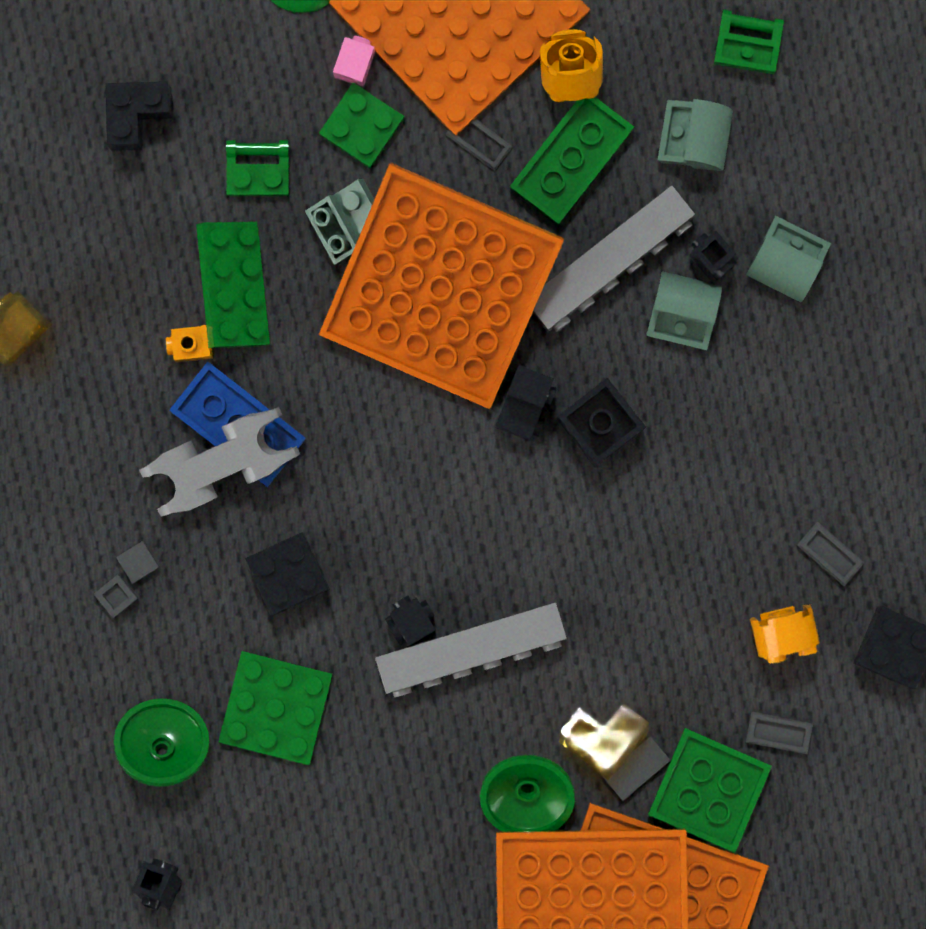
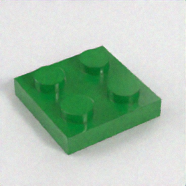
(361, 125)

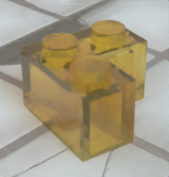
(19, 326)
(606, 746)

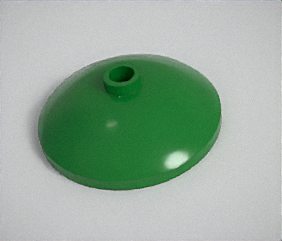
(156, 726)
(521, 808)

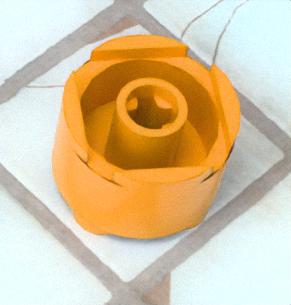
(571, 66)
(785, 633)

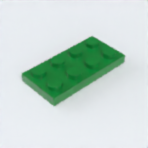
(571, 158)
(232, 284)

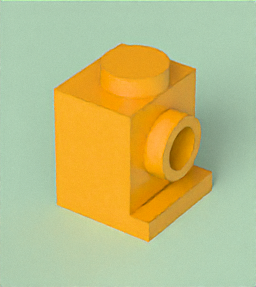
(200, 344)

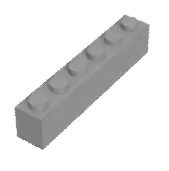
(612, 257)
(471, 648)

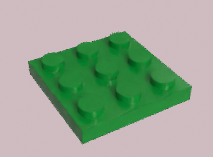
(275, 708)
(709, 790)

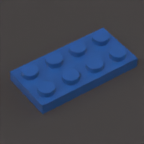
(217, 400)

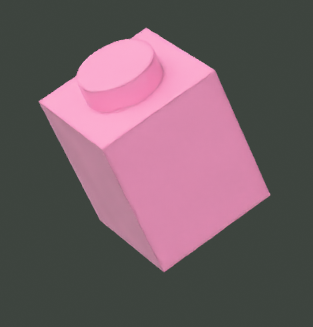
(354, 60)

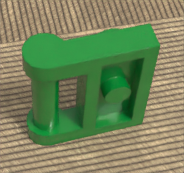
(747, 51)
(257, 178)

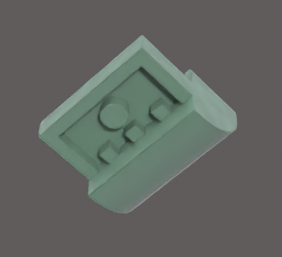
(695, 134)
(341, 218)
(788, 259)
(684, 310)

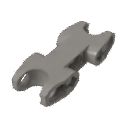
(242, 451)

